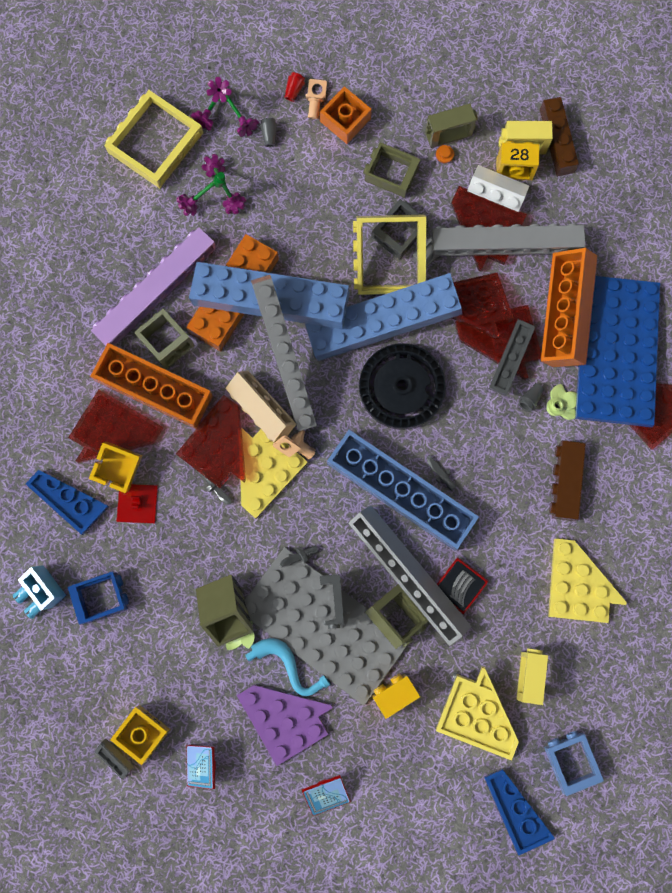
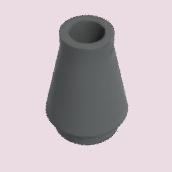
(268, 129)
(530, 399)

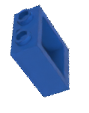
(79, 603)

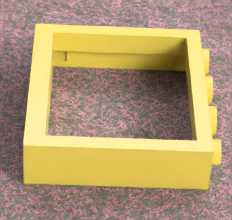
(174, 158)
(358, 247)

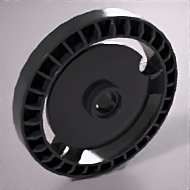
(402, 371)

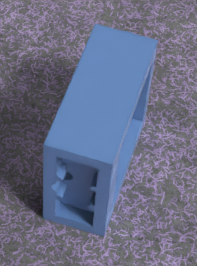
(579, 783)

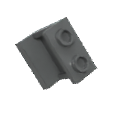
(335, 581)

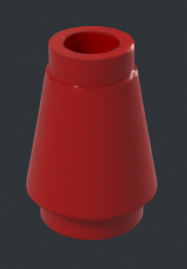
(294, 85)

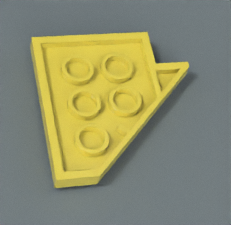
(266, 471)
(578, 586)
(477, 716)

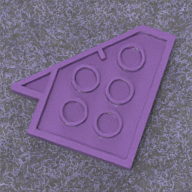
(284, 720)

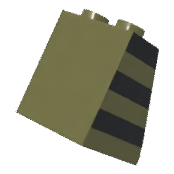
(223, 610)

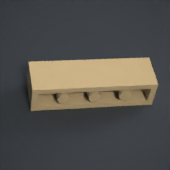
(260, 406)

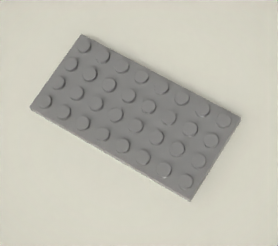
(292, 609)

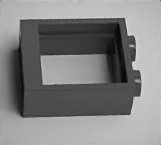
(389, 243)

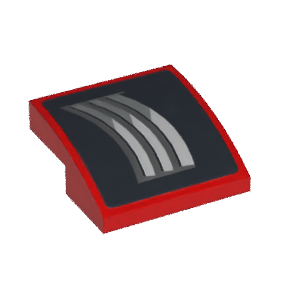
(462, 584)

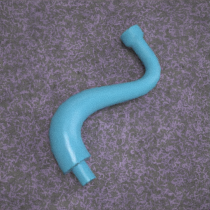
(281, 649)

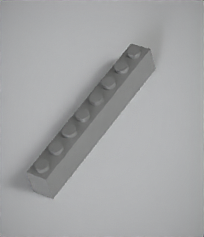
(506, 240)
(283, 352)
(410, 575)

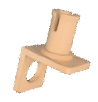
(315, 100)
(296, 444)

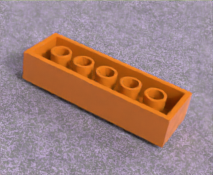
(569, 308)
(217, 325)
(151, 385)

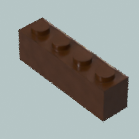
(562, 145)
(568, 480)

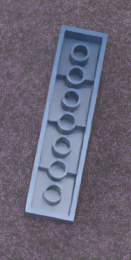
(299, 298)
(388, 317)
(402, 490)

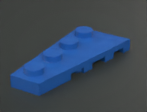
(71, 504)
(519, 818)

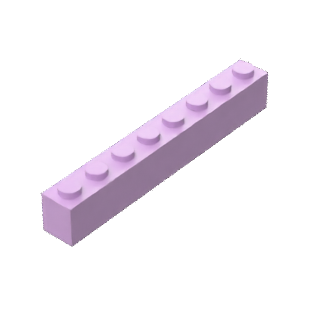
(154, 288)

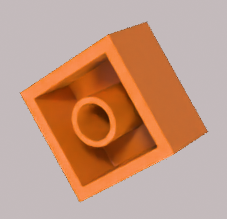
(345, 115)

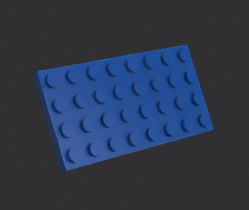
(621, 354)

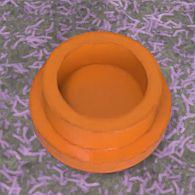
(444, 154)

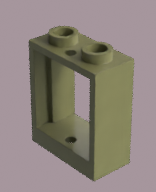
(450, 125)
(398, 156)
(175, 349)
(407, 606)

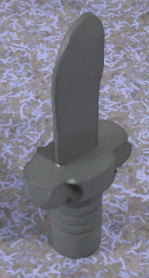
(443, 476)
(222, 496)
(301, 555)

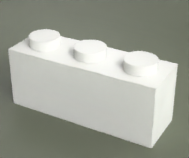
(498, 188)

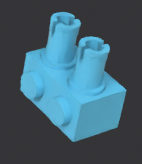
(41, 588)

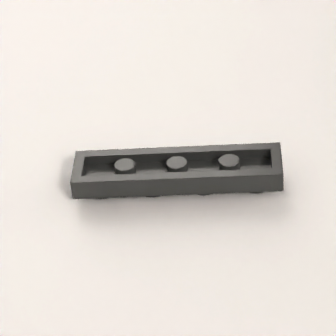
(511, 357)

